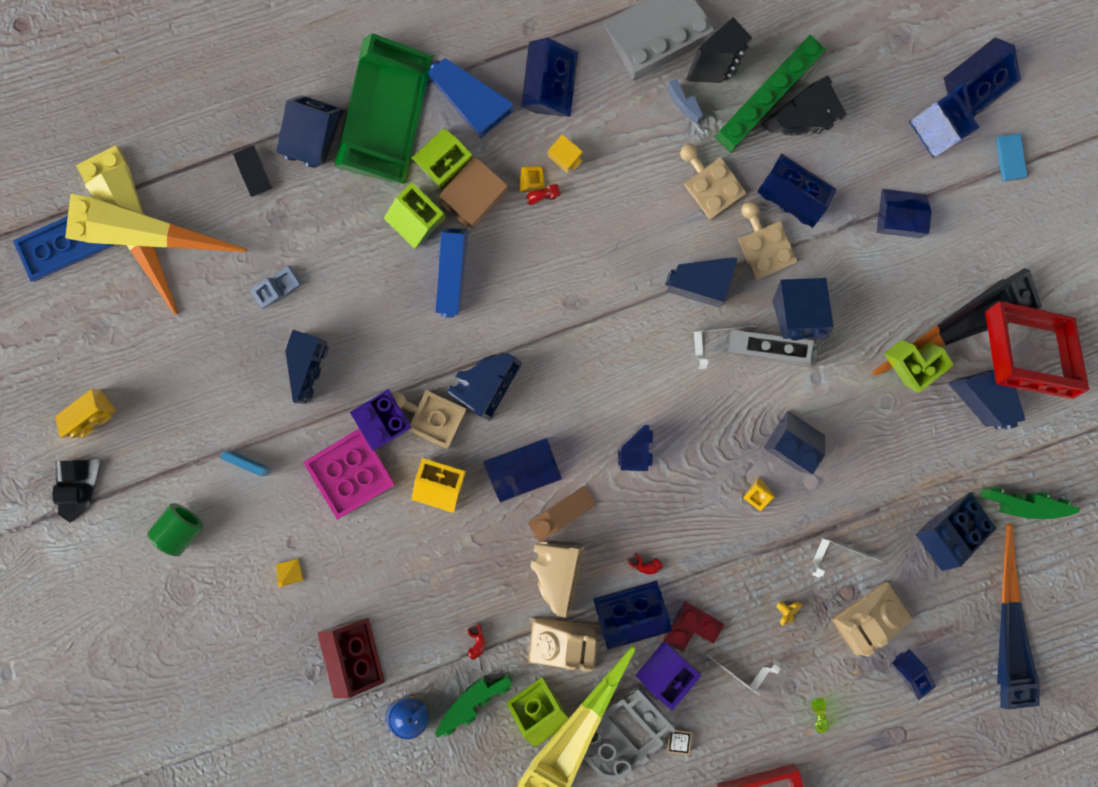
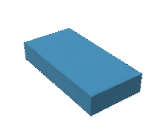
(1011, 157)
(245, 463)

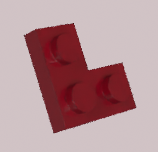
(691, 621)

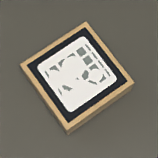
(679, 741)

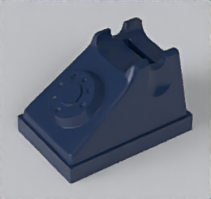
(486, 383)

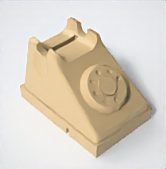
(558, 574)
(872, 620)
(563, 644)

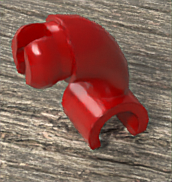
(537, 195)
(649, 568)
(479, 646)

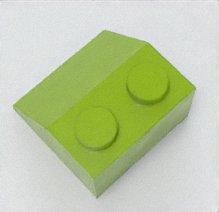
(537, 712)

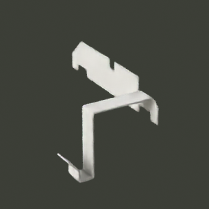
(699, 346)
(822, 549)
(759, 678)

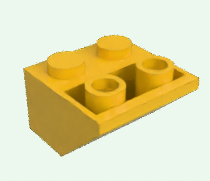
(84, 415)
(438, 484)

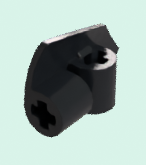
(74, 486)

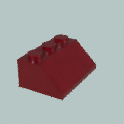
(351, 658)

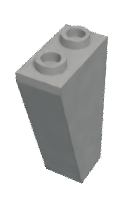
(773, 348)

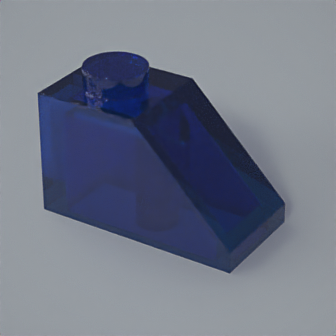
(914, 674)

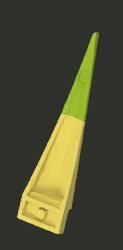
(563, 754)

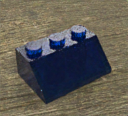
(985, 75)
(549, 78)
(797, 191)
(522, 470)
(632, 615)

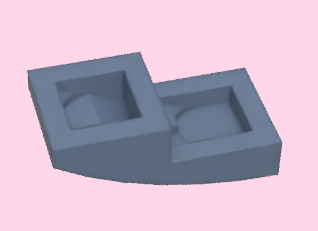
(688, 106)
(276, 287)

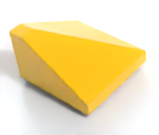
(531, 179)
(759, 495)
(289, 572)

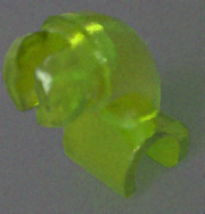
(818, 705)

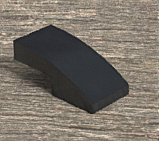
(252, 171)

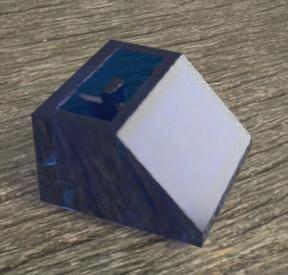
(944, 124)
(634, 451)

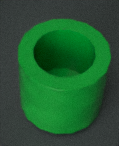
(174, 530)

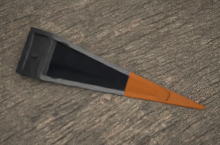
(971, 318)

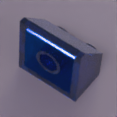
(904, 214)

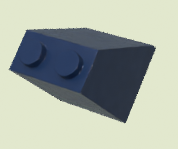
(308, 130)
(702, 280)
(803, 308)
(990, 402)
(797, 444)

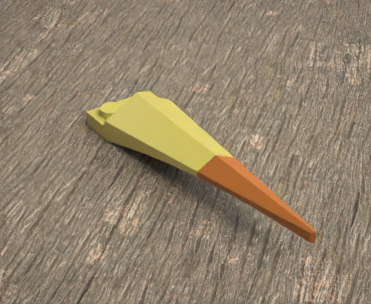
(110, 179)
(107, 223)

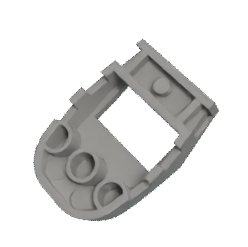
(612, 752)

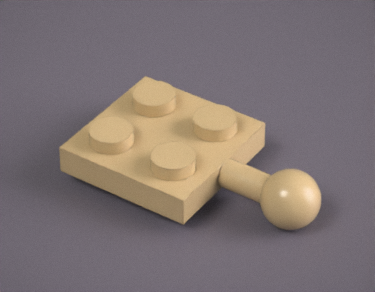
(713, 186)
(767, 247)
(434, 418)

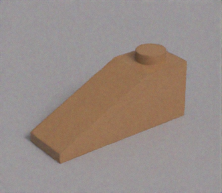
(561, 513)

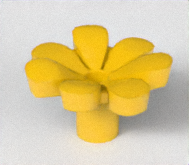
(788, 611)

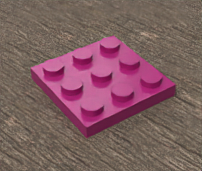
(349, 473)

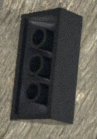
(720, 54)

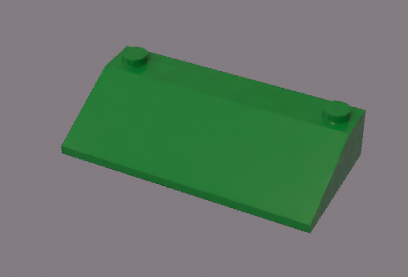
(383, 109)

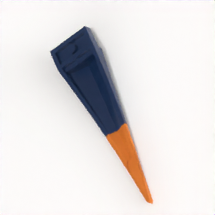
(1015, 662)

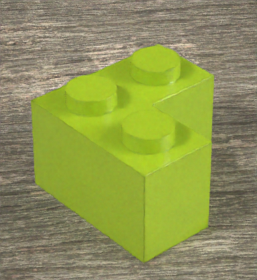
(916, 367)

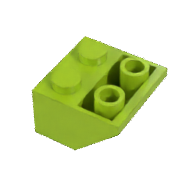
(442, 158)
(414, 215)

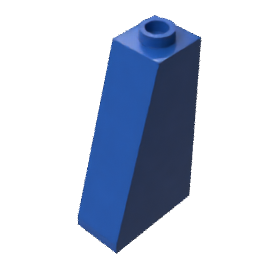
(470, 97)
(451, 271)

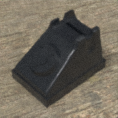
(808, 111)

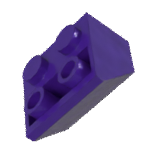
(380, 420)
(668, 675)

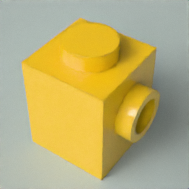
(565, 154)

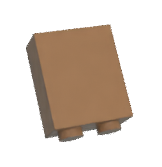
(473, 193)

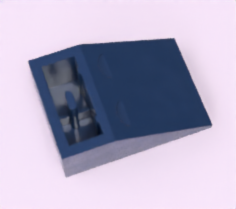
(303, 363)
(956, 532)

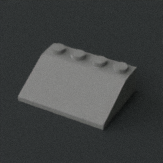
(657, 33)

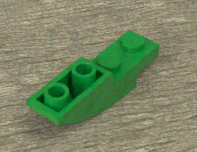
(1030, 506)
(464, 706)

